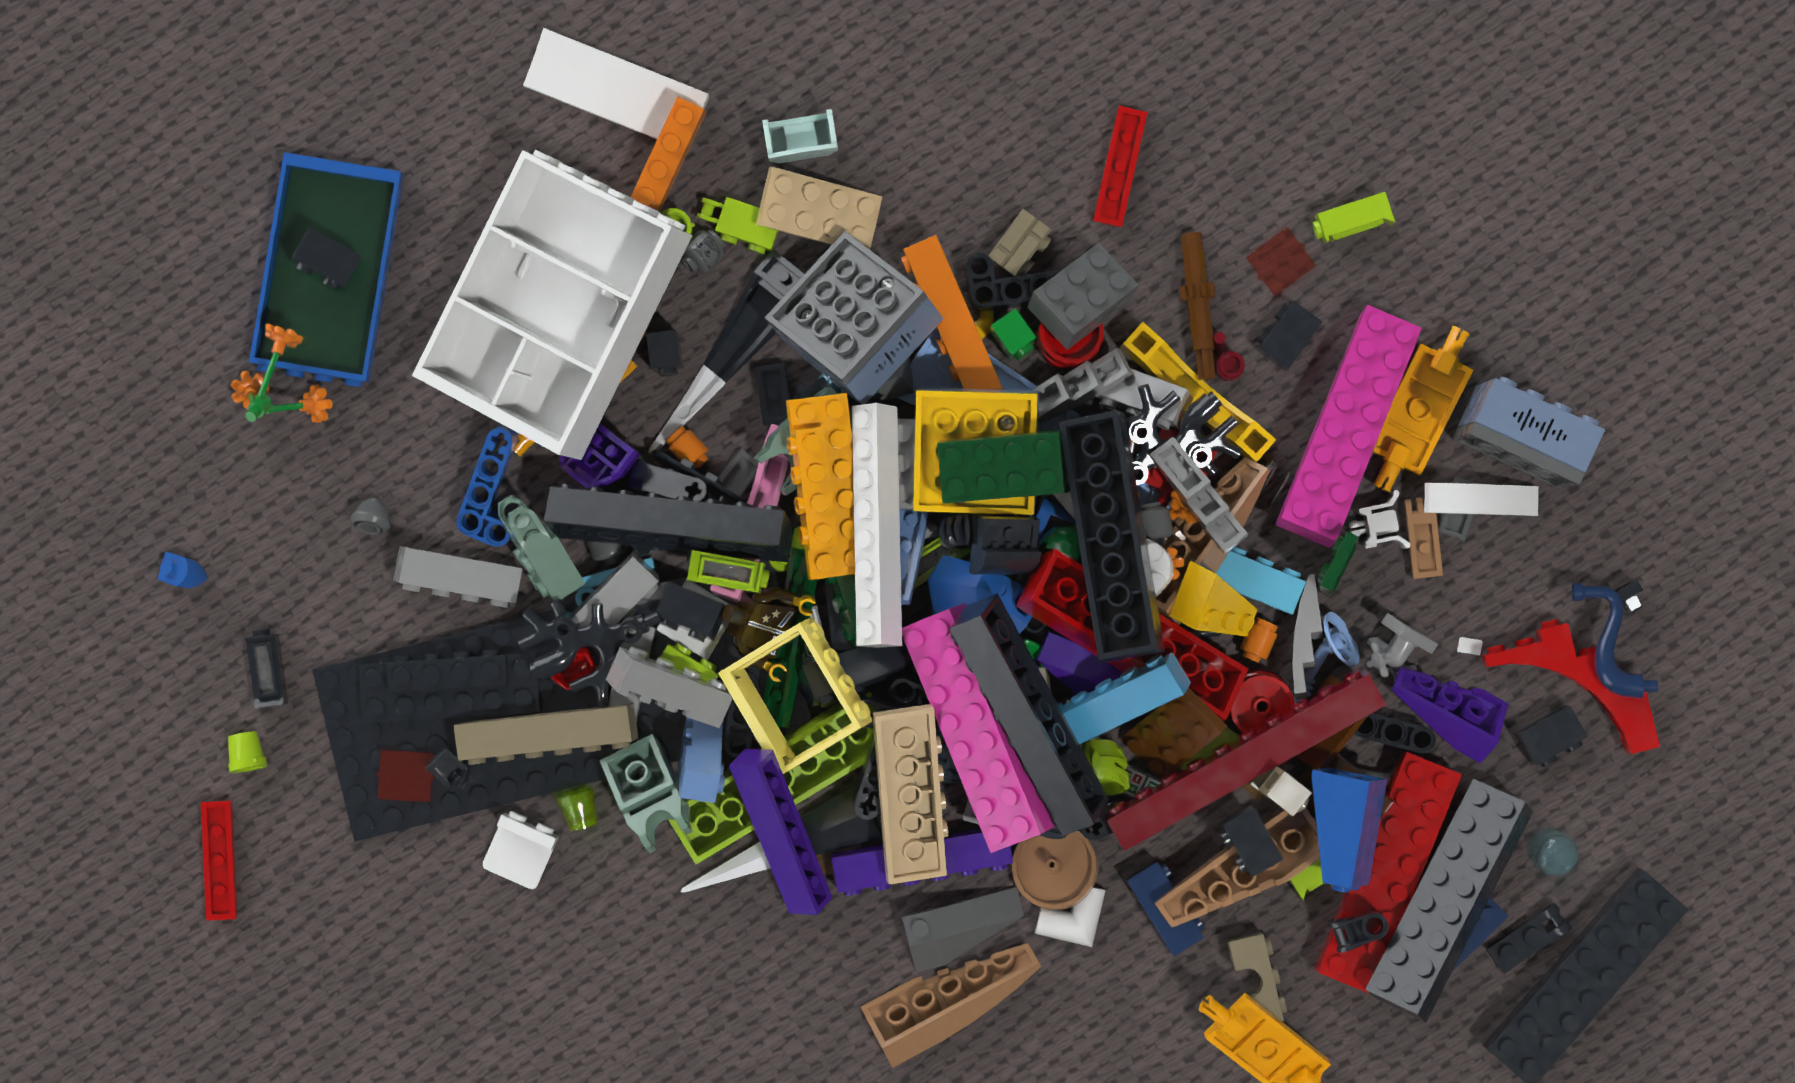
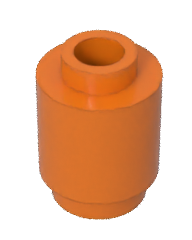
(687, 445)
(1259, 640)

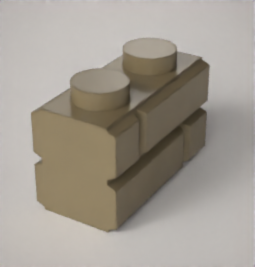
(1020, 244)

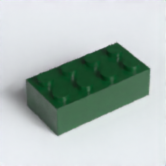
(1001, 466)

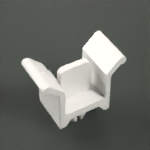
(1379, 524)

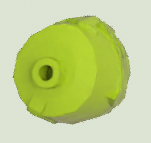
(1108, 764)

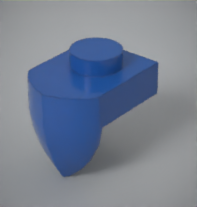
(1047, 509)
(181, 571)

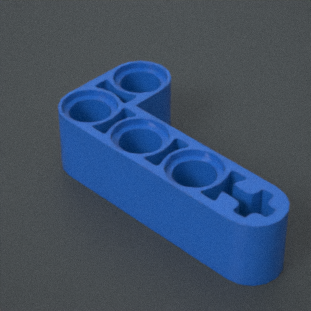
(491, 482)

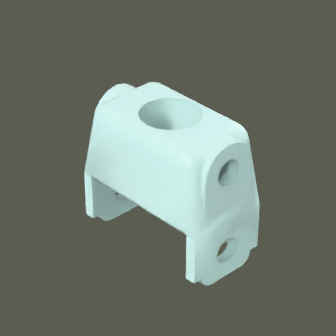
(800, 138)

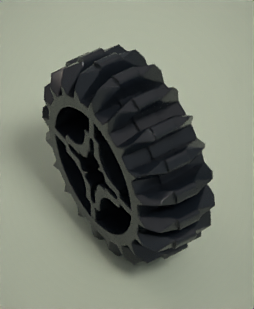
(962, 530)

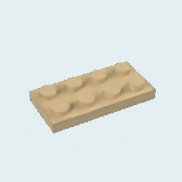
(817, 208)

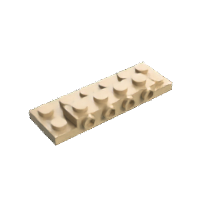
(910, 793)

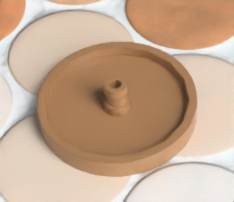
(1055, 871)

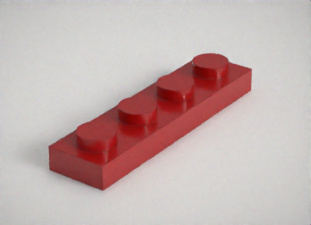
(1120, 166)
(219, 860)

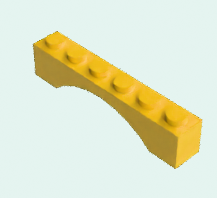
(1163, 363)

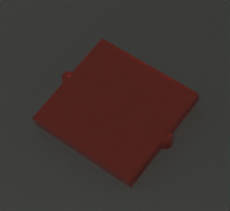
(1280, 261)
(404, 776)

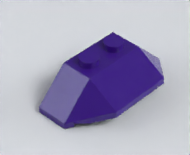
(604, 461)

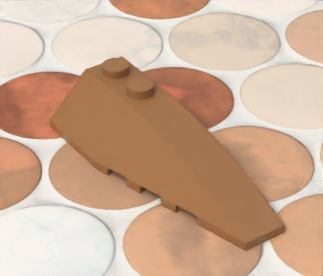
(1240, 492)
(1221, 881)
(936, 1008)

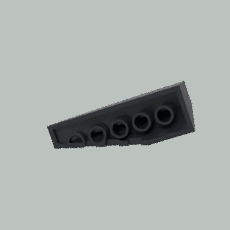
(864, 665)

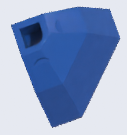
(954, 585)

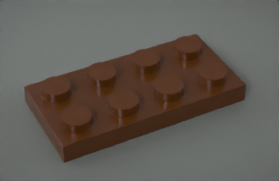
(1173, 733)

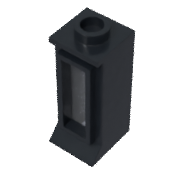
(266, 669)

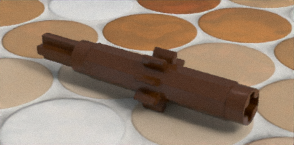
(1197, 294)

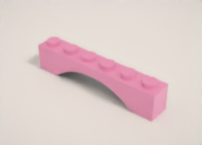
(765, 491)

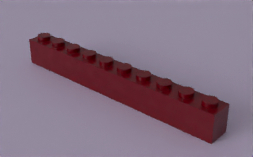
(1244, 759)

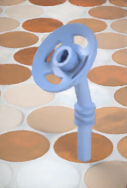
(1336, 641)

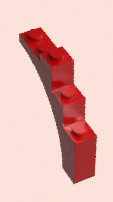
(1556, 652)

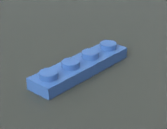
(912, 535)

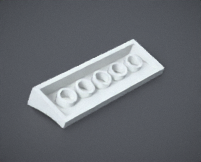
(606, 84)

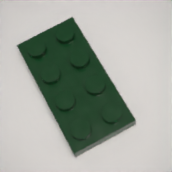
(1341, 555)

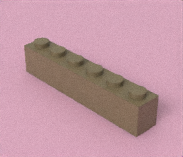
(546, 732)

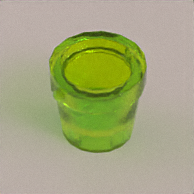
(578, 808)

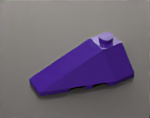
(1074, 664)
(1462, 717)

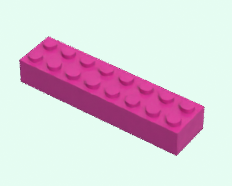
(1348, 426)
(987, 765)

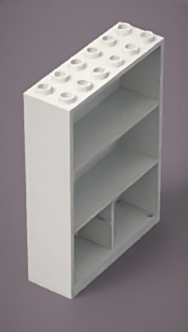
(552, 303)

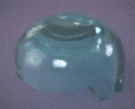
(1554, 852)

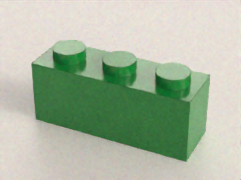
(1013, 335)

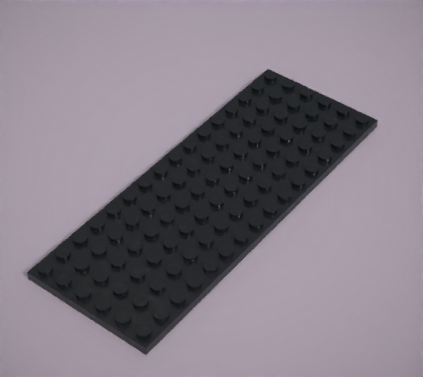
(493, 783)

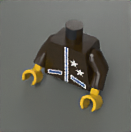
(762, 618)

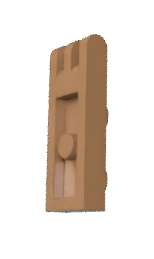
(1423, 540)

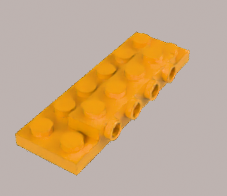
(824, 482)

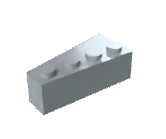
(457, 575)
(669, 686)

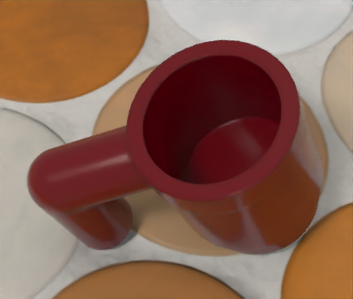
(1228, 364)

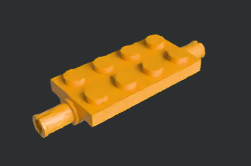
(1421, 408)
(1262, 1043)

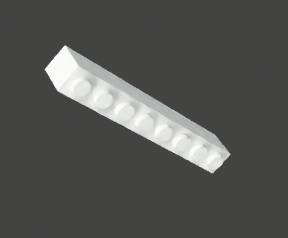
(876, 525)

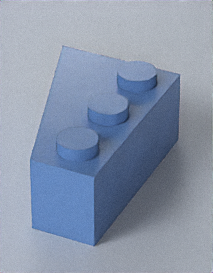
(700, 762)

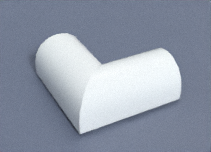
(1074, 925)

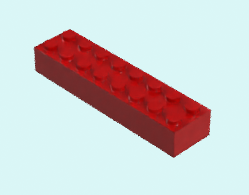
(1060, 600)
(1401, 851)

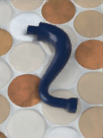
(1608, 672)

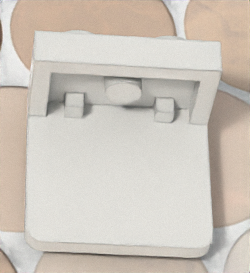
(520, 850)

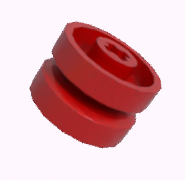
(1066, 360)
(1257, 687)

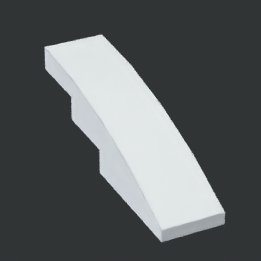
(1481, 499)

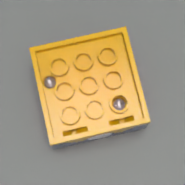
(967, 414)

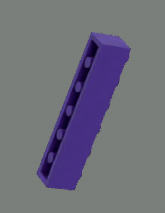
(780, 831)
(964, 853)

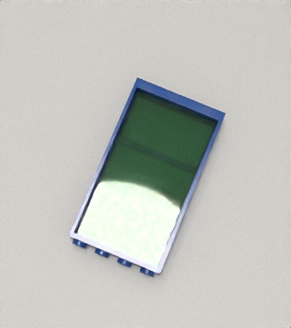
(338, 327)

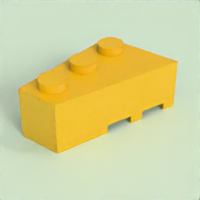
(1211, 604)

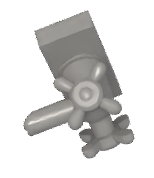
(1399, 648)

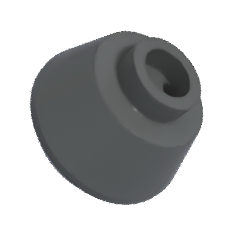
(371, 517)

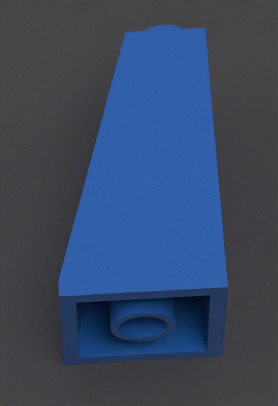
(1347, 825)

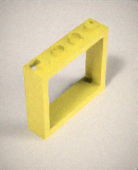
(757, 713)

